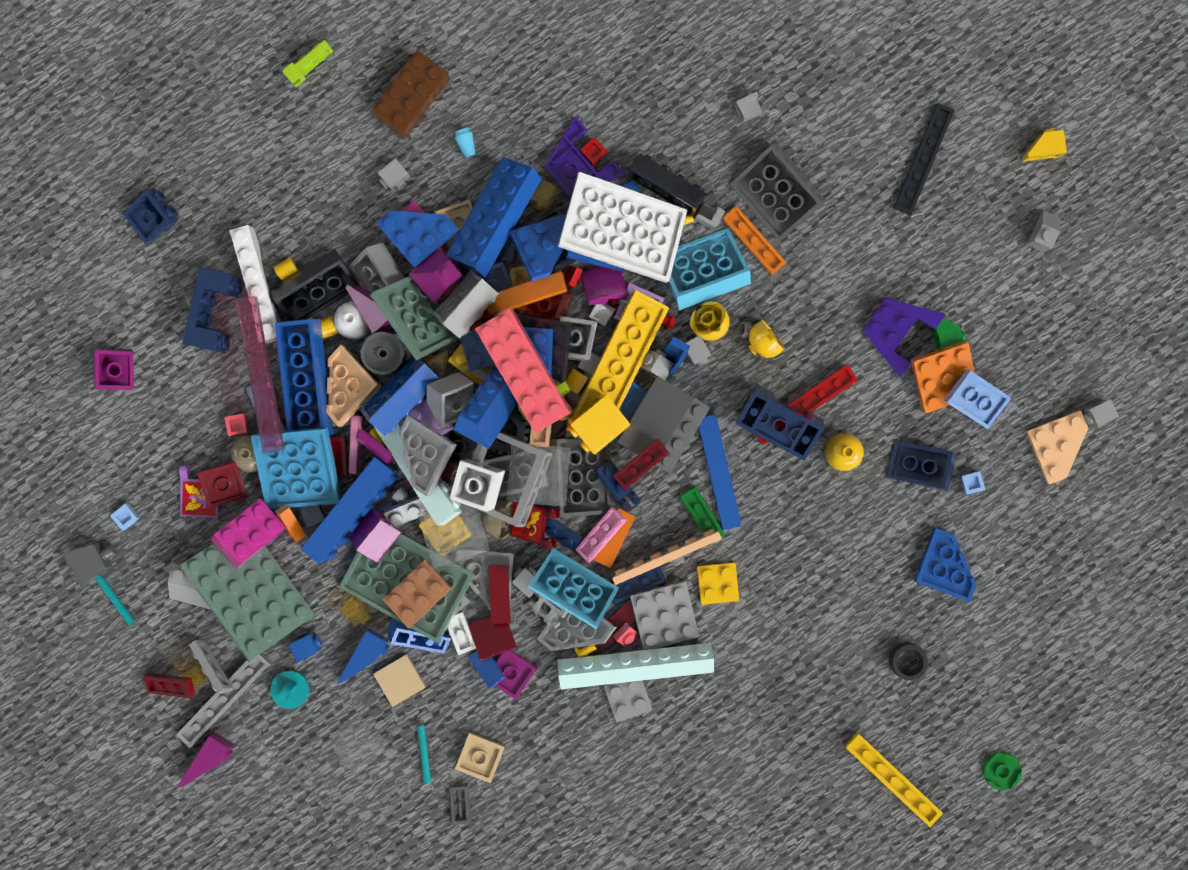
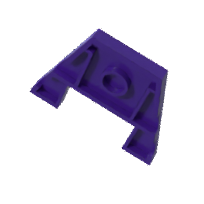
(568, 161)
(891, 325)

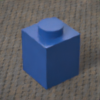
(306, 646)

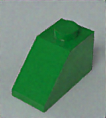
(947, 334)

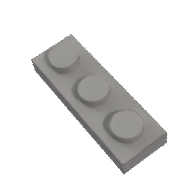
(210, 666)

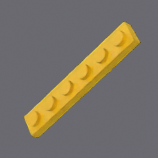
(893, 779)

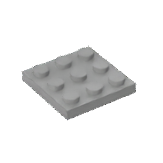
(664, 615)

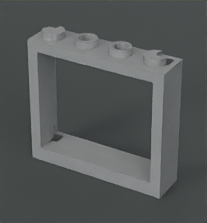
(532, 485)

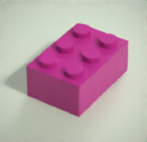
(248, 533)

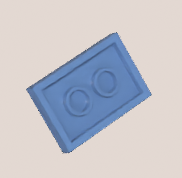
(977, 398)

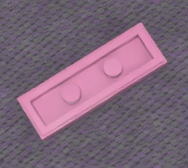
(355, 455)
(601, 534)

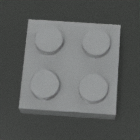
(628, 699)

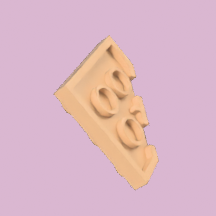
(347, 385)
(1058, 444)

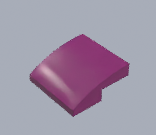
(602, 285)
(375, 447)

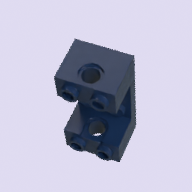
(203, 300)
(762, 412)

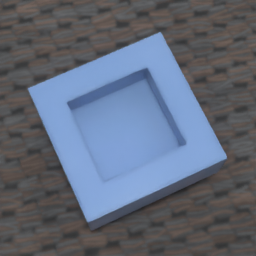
(972, 482)
(125, 516)

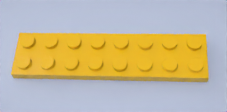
(624, 352)

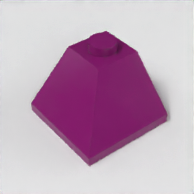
(436, 275)

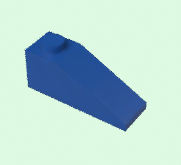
(402, 636)
(368, 650)

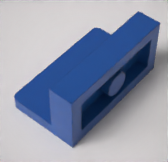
(676, 352)

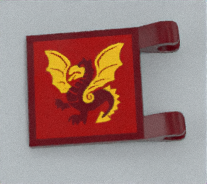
(535, 526)

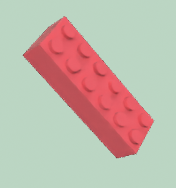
(523, 370)

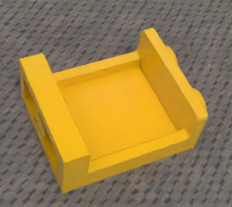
(598, 424)

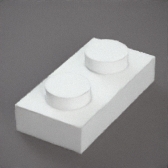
(461, 633)

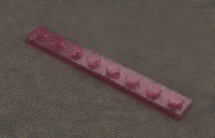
(260, 374)

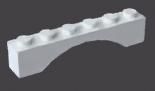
(251, 266)

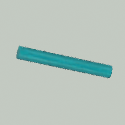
(115, 600)
(424, 753)

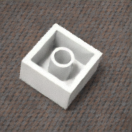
(477, 484)

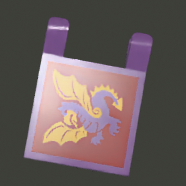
(192, 497)

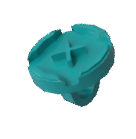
(290, 689)

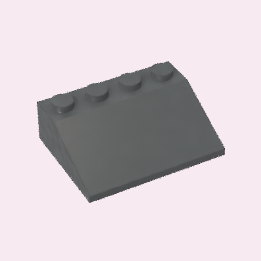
(778, 191)
(664, 415)
(584, 488)

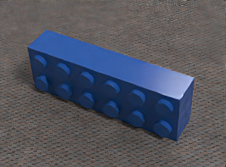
(494, 216)
(303, 374)
(349, 510)

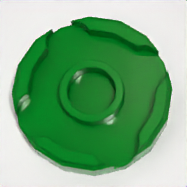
(1002, 765)

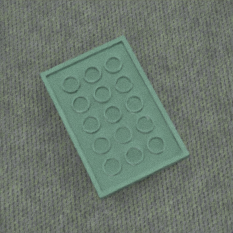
(375, 580)
(251, 602)

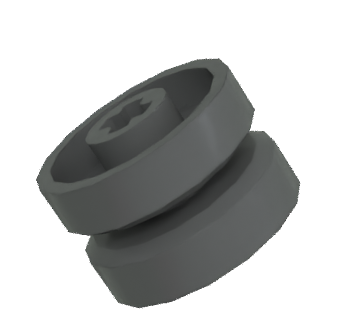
(372, 353)

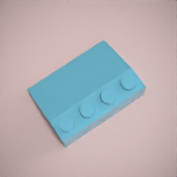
(707, 269)
(573, 588)

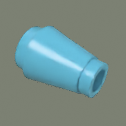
(465, 141)

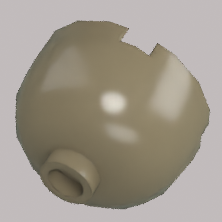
(243, 454)
(494, 526)

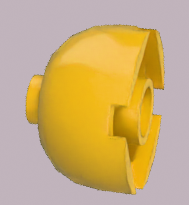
(710, 321)
(764, 341)
(844, 451)

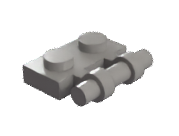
(549, 617)

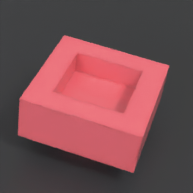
(236, 424)
(625, 635)

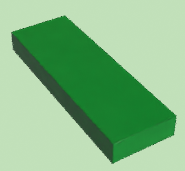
(700, 511)

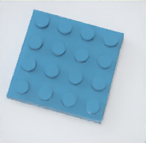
(301, 473)

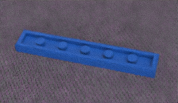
(719, 473)

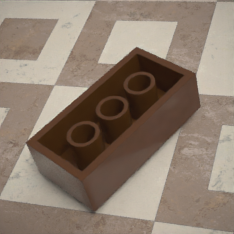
(410, 94)

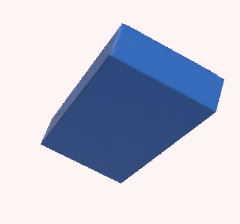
(488, 670)

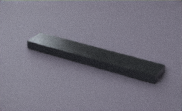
(923, 159)

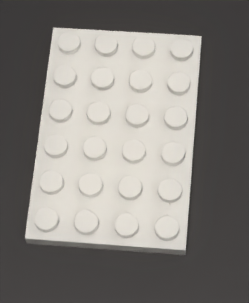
(622, 227)

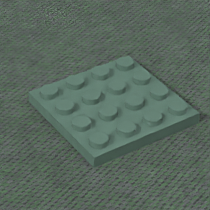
(412, 317)

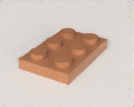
(417, 593)

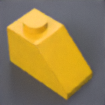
(1048, 145)

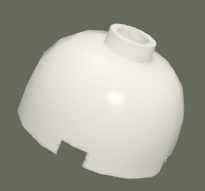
(350, 322)

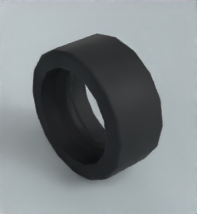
(923, 661)

